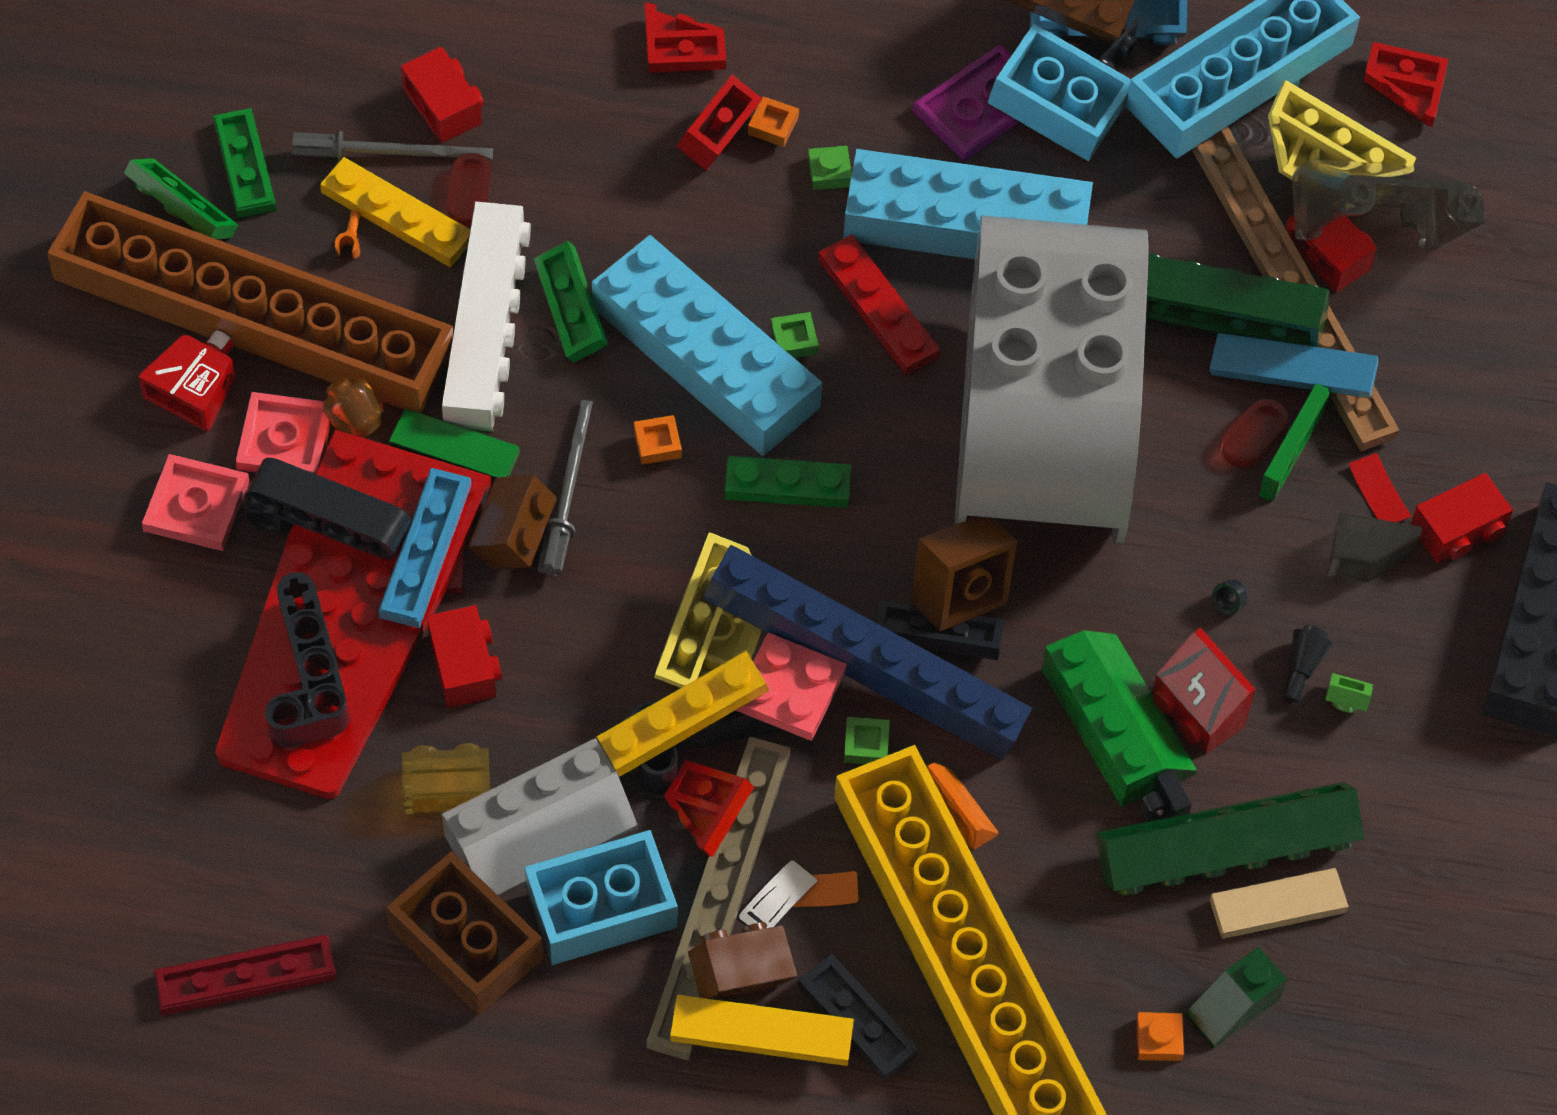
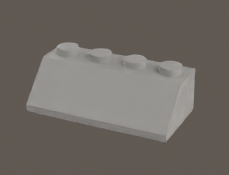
(540, 816)

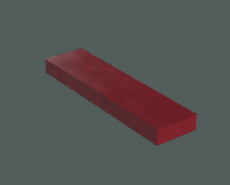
(244, 974)

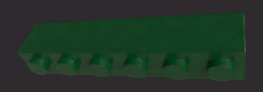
(1235, 302)
(1230, 837)

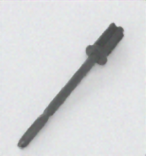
(333, 147)
(558, 529)

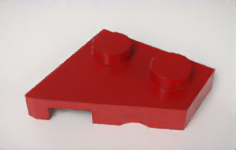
(682, 43)
(1407, 79)
(707, 802)

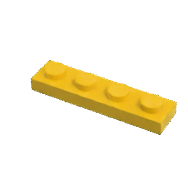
(396, 212)
(683, 713)

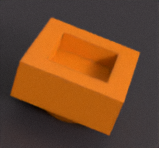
(773, 121)
(657, 440)
(1159, 1036)

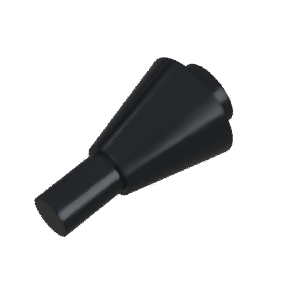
(1307, 652)

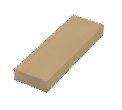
(1278, 903)

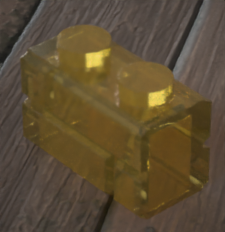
(443, 778)

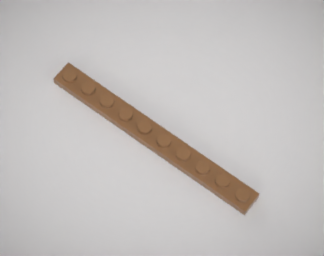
(1278, 257)

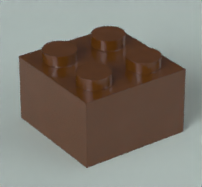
(963, 571)

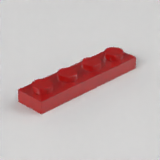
(879, 304)

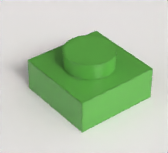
(829, 167)
(795, 334)
(1348, 693)
(866, 740)

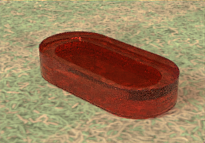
(468, 184)
(1254, 433)

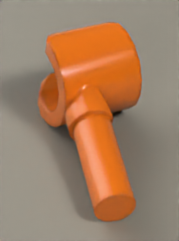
(349, 236)

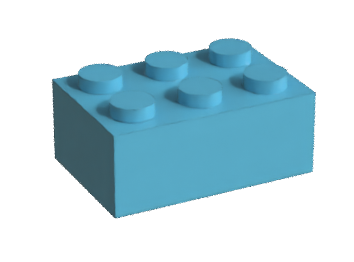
(1060, 92)
(601, 897)

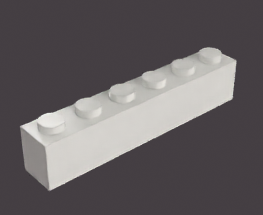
(484, 316)

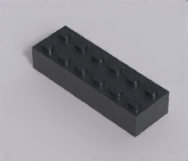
(1526, 663)

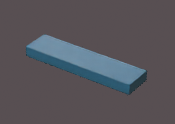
(1294, 365)
(425, 548)

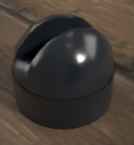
(1225, 592)

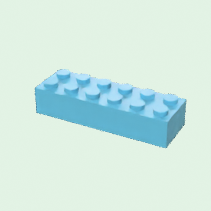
(1237, 67)
(940, 203)
(706, 345)

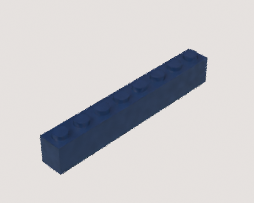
(870, 651)

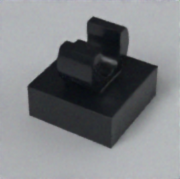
(1166, 799)

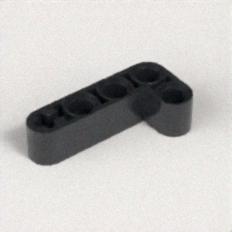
(323, 506)
(308, 656)
(721, 731)

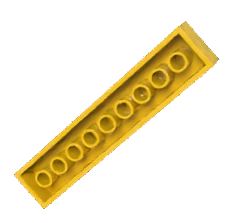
(962, 940)

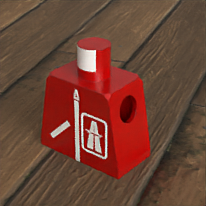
(191, 378)

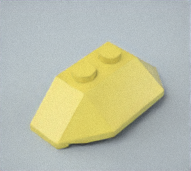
(1310, 129)
(703, 632)

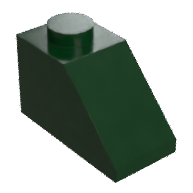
(1237, 997)

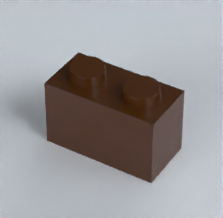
(512, 522)
(742, 962)

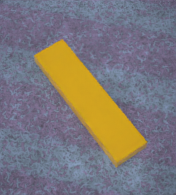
(762, 1030)

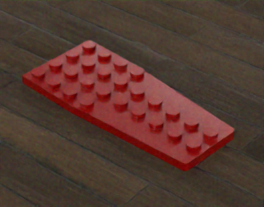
(350, 590)

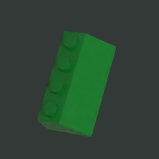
(1114, 713)

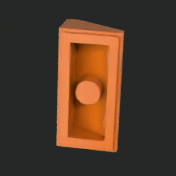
(967, 814)

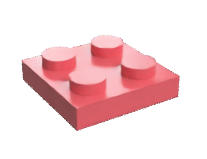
(283, 430)
(195, 502)
(798, 683)

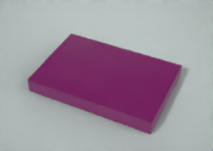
(960, 106)

